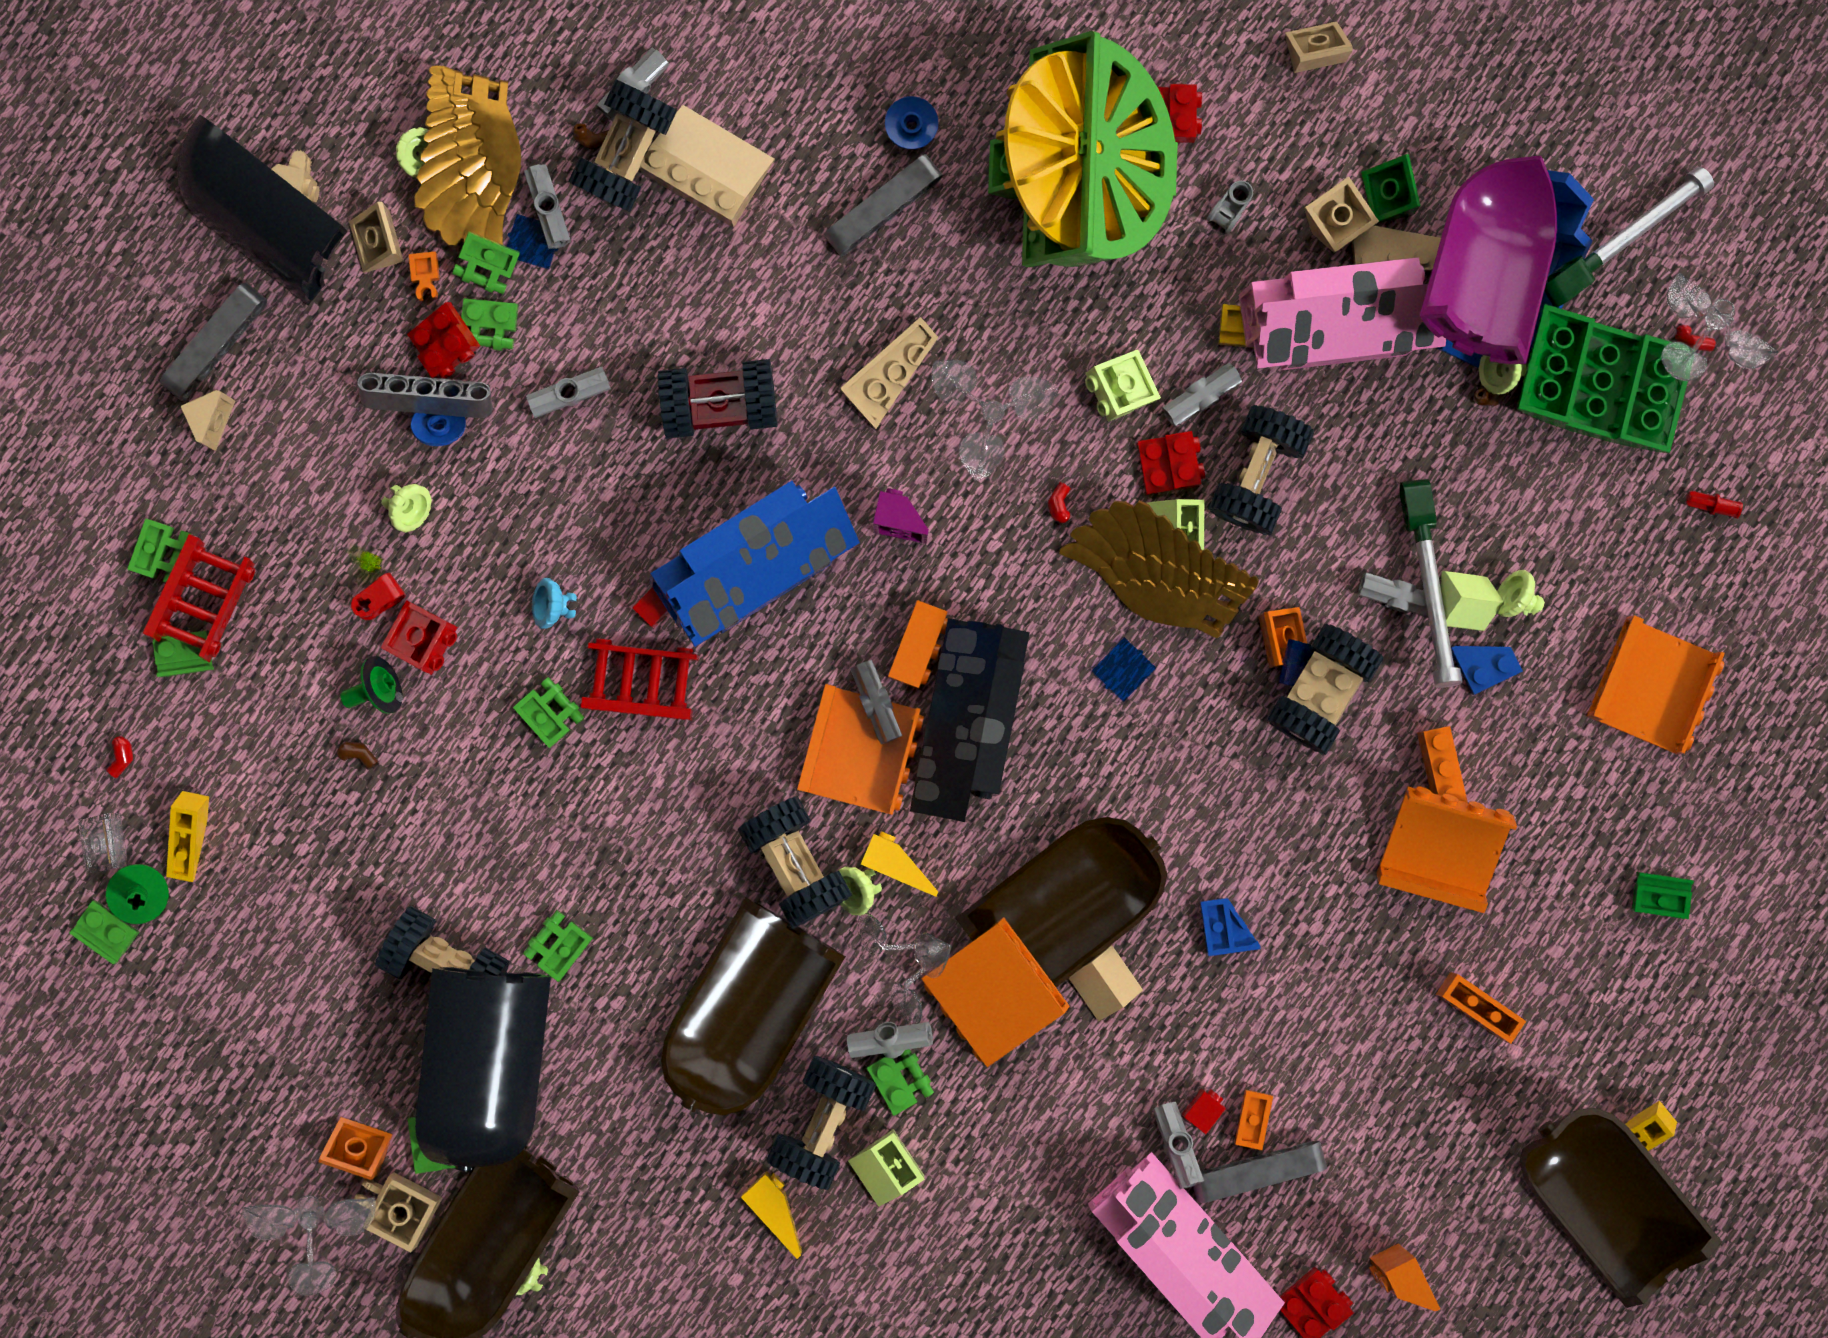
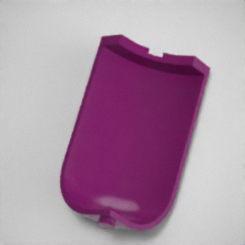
(1494, 261)

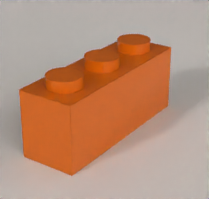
(919, 645)
(1441, 762)
(1480, 1007)

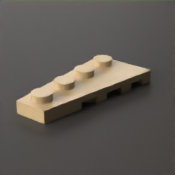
(1389, 244)
(884, 377)

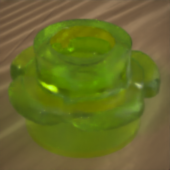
(369, 561)

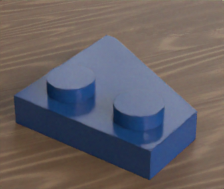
(1485, 665)
(1225, 929)

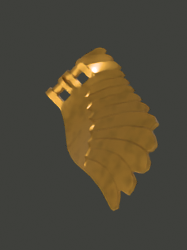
(468, 157)
(1159, 568)

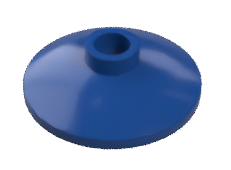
(915, 110)
(437, 429)

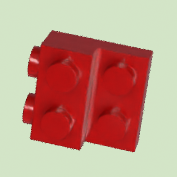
(1182, 107)
(443, 341)
(1170, 463)
(420, 638)
(1315, 1305)

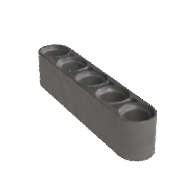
(883, 205)
(213, 341)
(425, 395)
(1260, 1171)

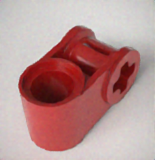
(380, 595)

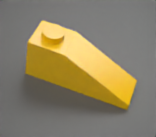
(186, 835)
(891, 860)
(1653, 1125)
(771, 1205)

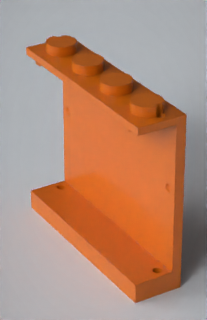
(1655, 686)
(849, 761)
(1444, 848)
(996, 993)

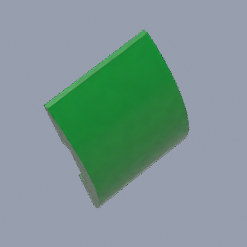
(1601, 382)

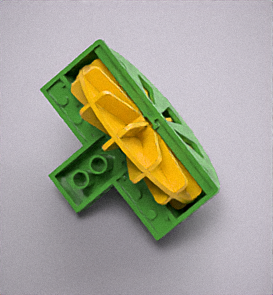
(1085, 153)

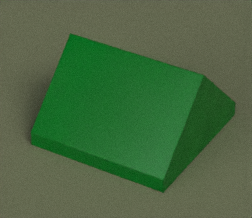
(1391, 189)

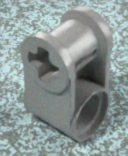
(1228, 209)

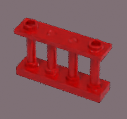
(181, 577)
(651, 705)

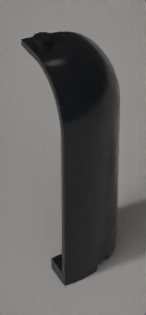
(256, 209)
(480, 1066)

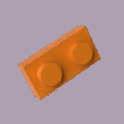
(1253, 1119)

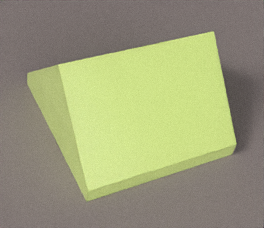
(1469, 600)

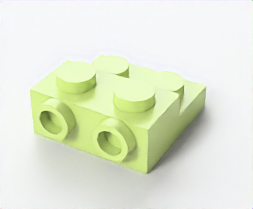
(1121, 385)

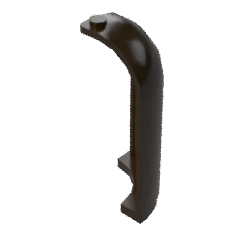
(1076, 895)
(745, 1011)
(1615, 1203)
(483, 1248)

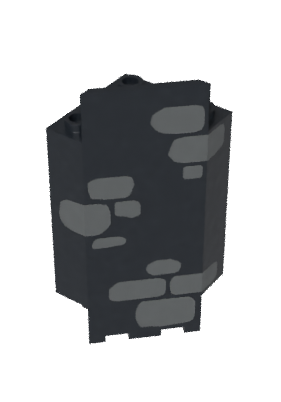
(969, 717)

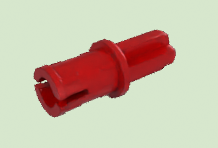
(1714, 504)

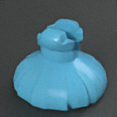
(550, 604)

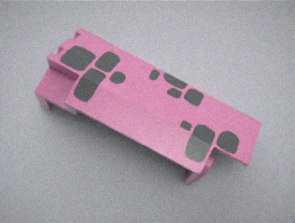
(1337, 315)
(1185, 1253)

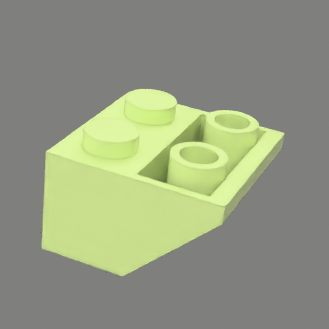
(1185, 514)
(886, 1168)

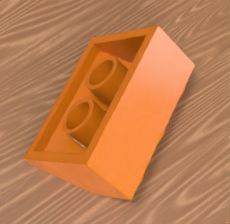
(1402, 1276)

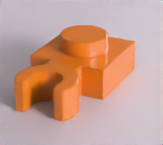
(424, 270)

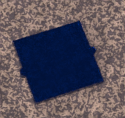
(531, 243)
(1295, 660)
(1123, 669)

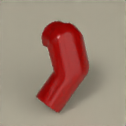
(1684, 335)
(1056, 503)
(123, 756)

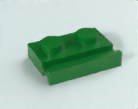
(1662, 895)

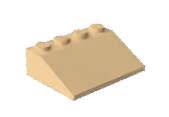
(706, 165)

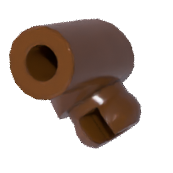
(587, 137)
(1485, 398)
(357, 750)

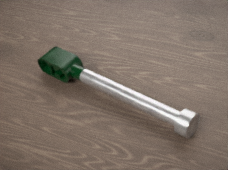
(1577, 272)
(1420, 517)

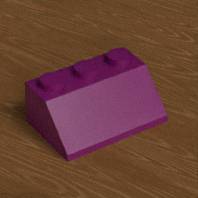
(898, 518)

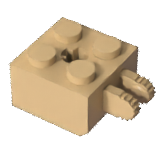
(298, 175)
(396, 1193)

